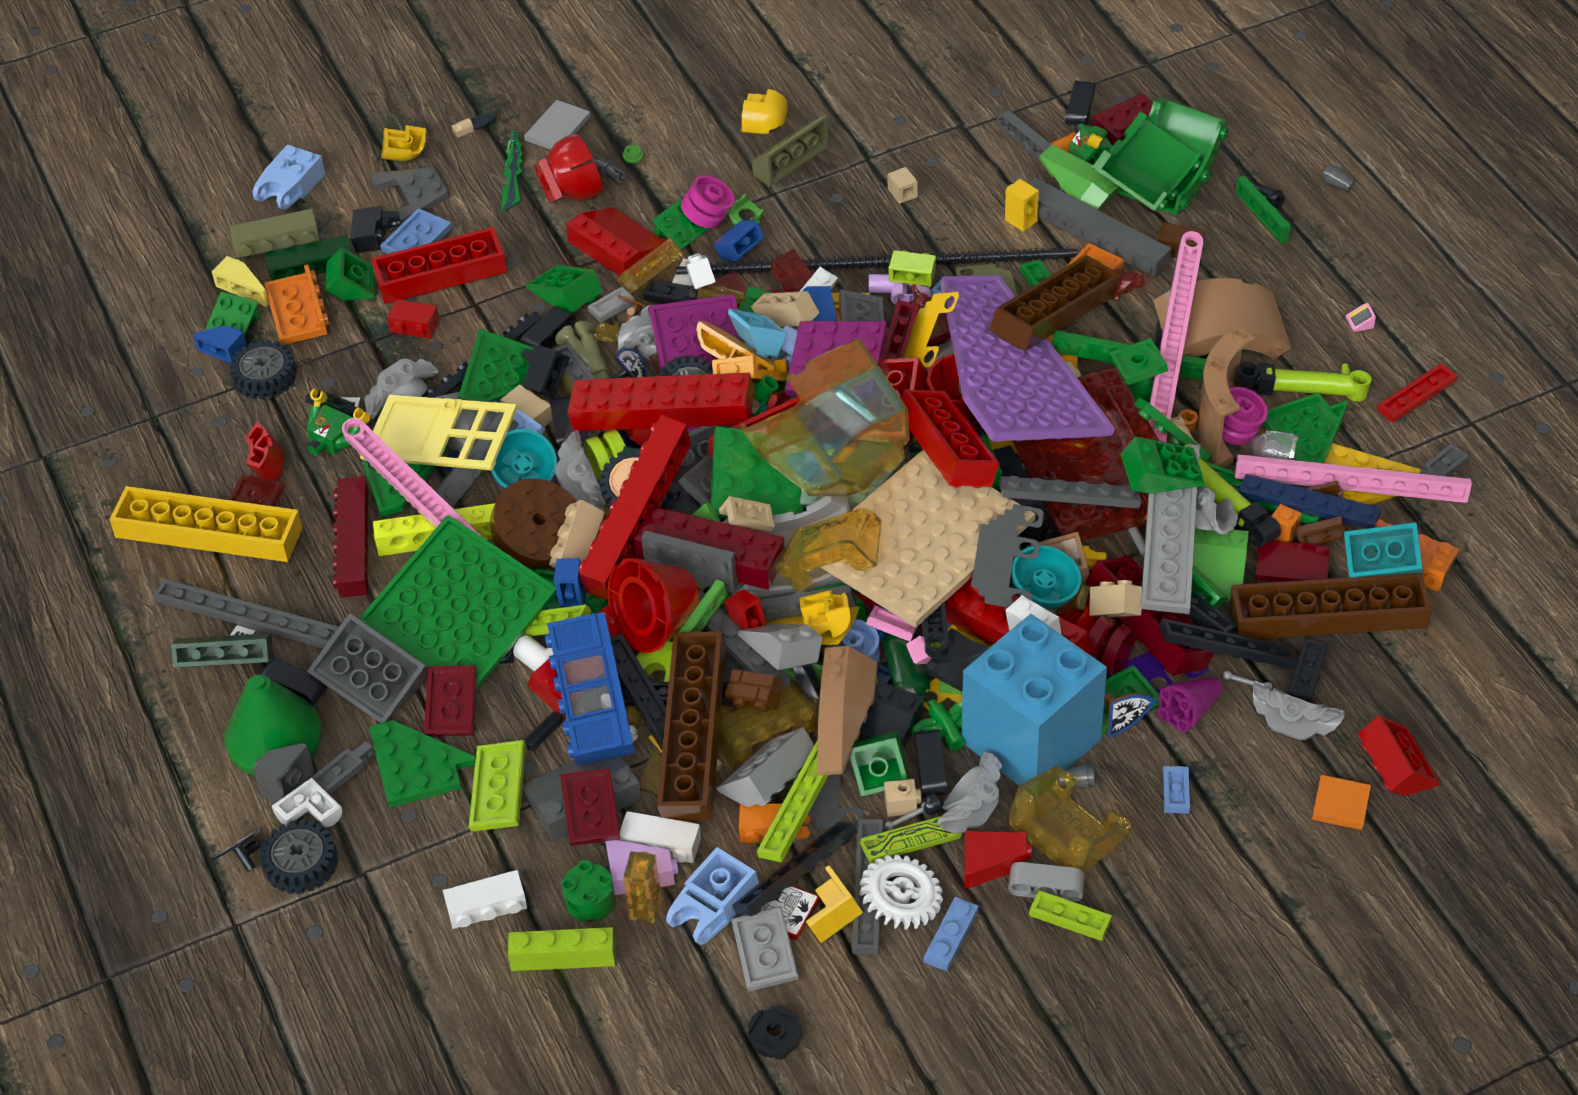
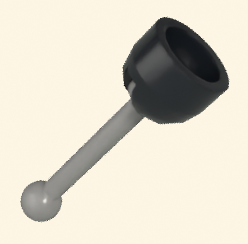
(929, 805)

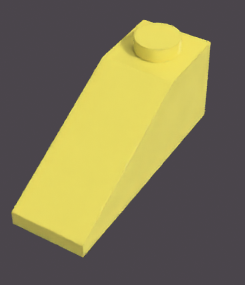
(236, 278)

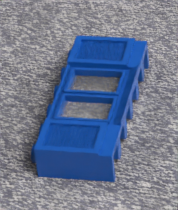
(589, 689)

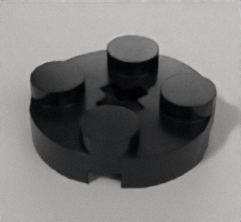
(774, 1046)

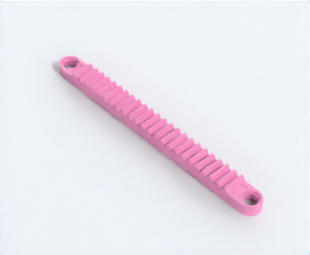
(1176, 326)
(399, 474)

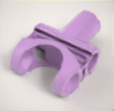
(880, 284)

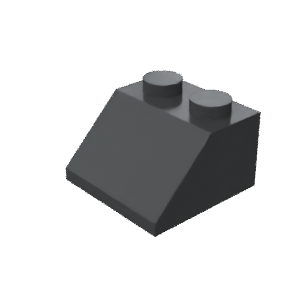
(283, 771)

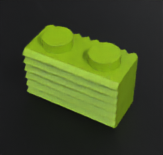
(912, 268)

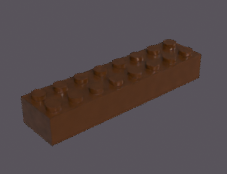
(1054, 302)
(1330, 606)
(692, 726)

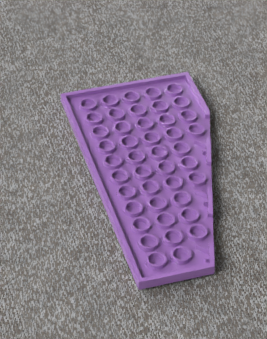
(1012, 389)

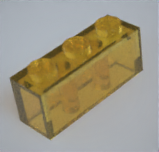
(649, 266)
(642, 886)

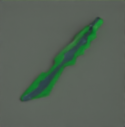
(512, 169)

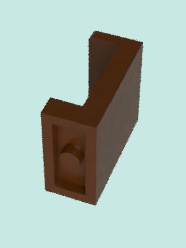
(1326, 529)

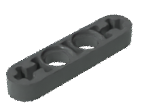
(1022, 133)

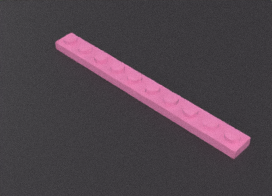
(1355, 478)

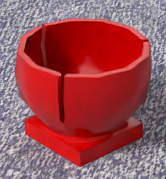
(564, 173)
(949, 381)

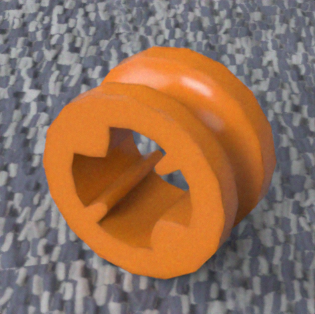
(1192, 418)

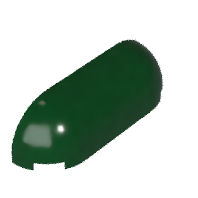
(903, 670)

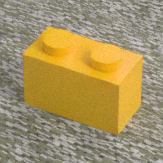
(1021, 205)

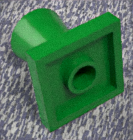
(1138, 366)

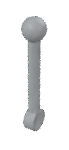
(1227, 675)

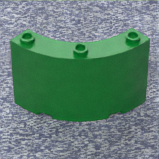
(1197, 132)
(1148, 164)

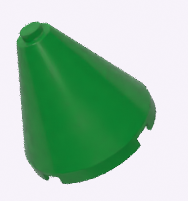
(268, 720)

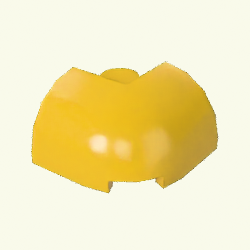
(764, 112)
(403, 145)
(826, 612)

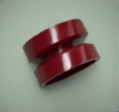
(1111, 644)

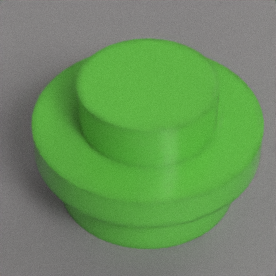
(633, 154)

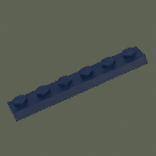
(1309, 501)

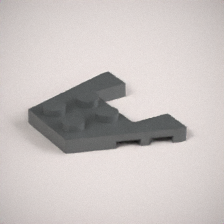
(419, 186)

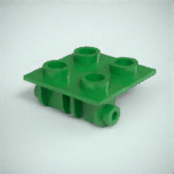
(677, 225)
(233, 312)

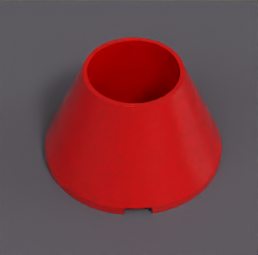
(650, 601)

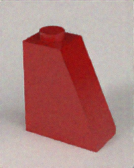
(992, 854)

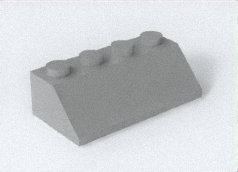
(768, 769)

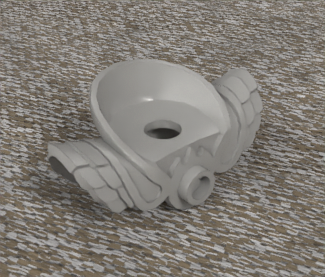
(638, 334)
(401, 379)
(576, 473)
(1211, 515)
(1292, 715)
(973, 797)

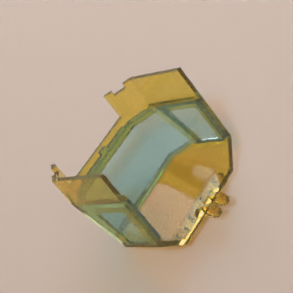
(840, 429)

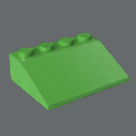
(1221, 557)

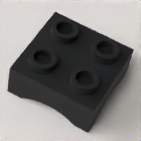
(960, 655)

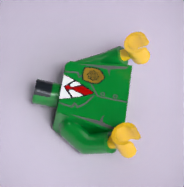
(1089, 143)
(326, 424)

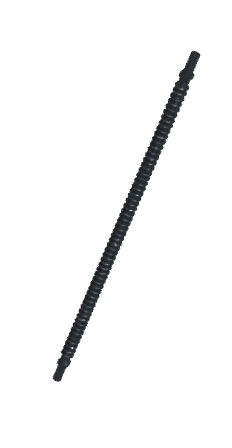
(1053, 254)

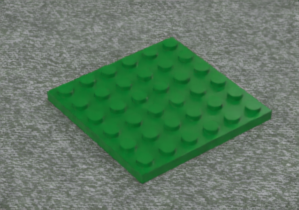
(459, 601)

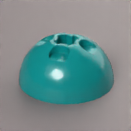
(524, 450)
(1050, 577)

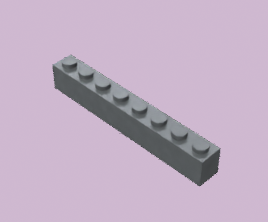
(1101, 229)

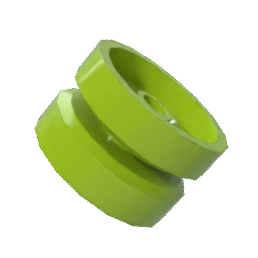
(601, 451)

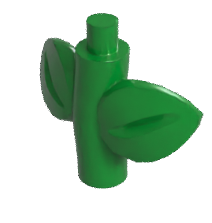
(945, 721)

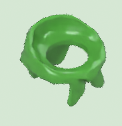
(744, 204)

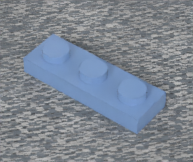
(951, 934)

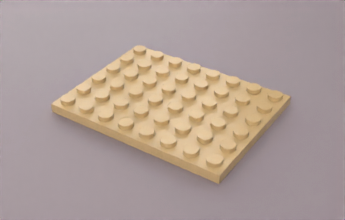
(924, 539)

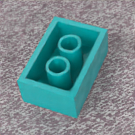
(1383, 551)

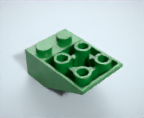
(1160, 466)

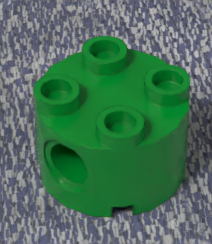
(588, 892)

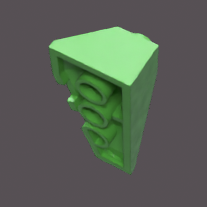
(1078, 178)

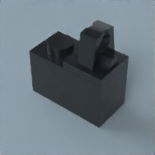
(370, 226)
(545, 370)

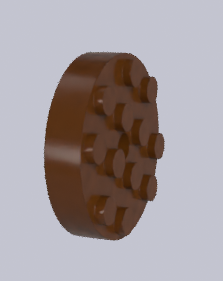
(514, 518)

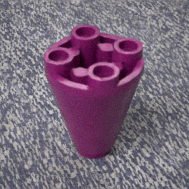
(1188, 702)

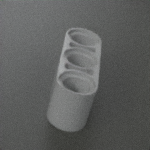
(1056, 880)

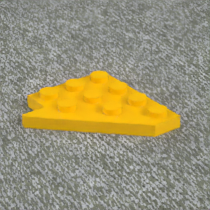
(1349, 457)

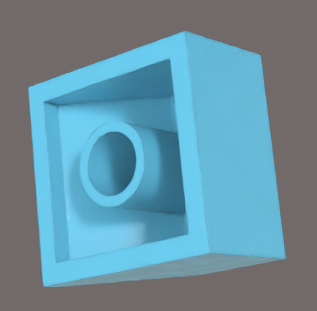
(758, 332)

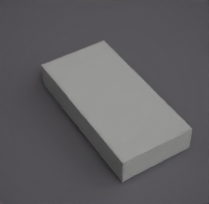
(609, 305)

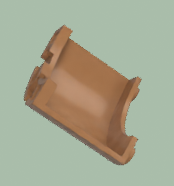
(1224, 305)
(1216, 397)

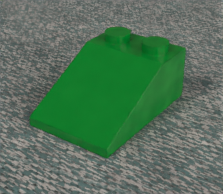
(566, 287)

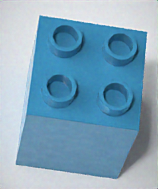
(1033, 701)

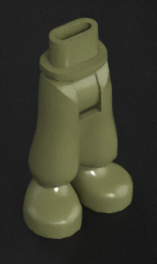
(585, 347)

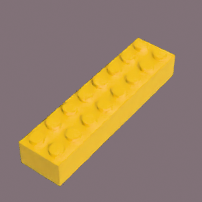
(206, 523)

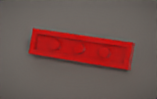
(1417, 393)

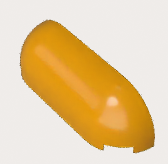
(725, 346)

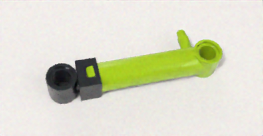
(1268, 379)
(1250, 516)

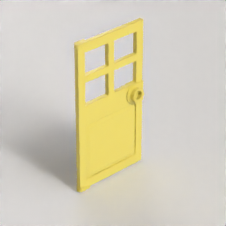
(422, 426)

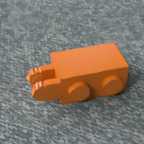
(757, 819)

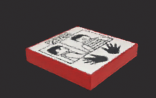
(796, 907)

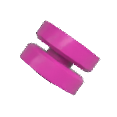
(707, 201)
(1244, 423)

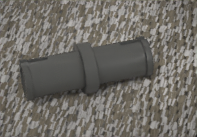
(609, 169)

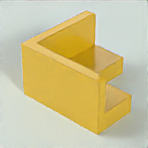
(839, 908)

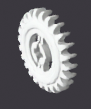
(901, 890)

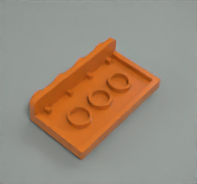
(296, 307)
(1436, 559)

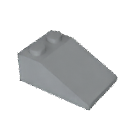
(784, 644)

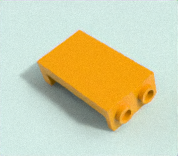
(749, 364)

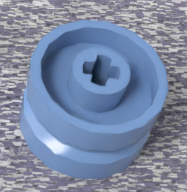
(863, 639)

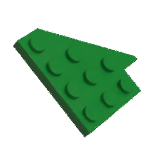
(493, 368)
(1313, 423)
(386, 497)
(415, 764)

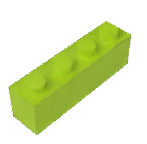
(561, 949)

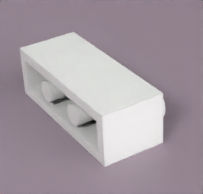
(677, 836)
(485, 899)

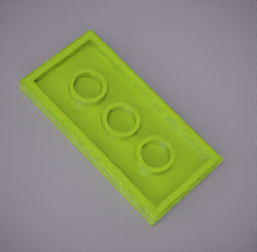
(497, 785)

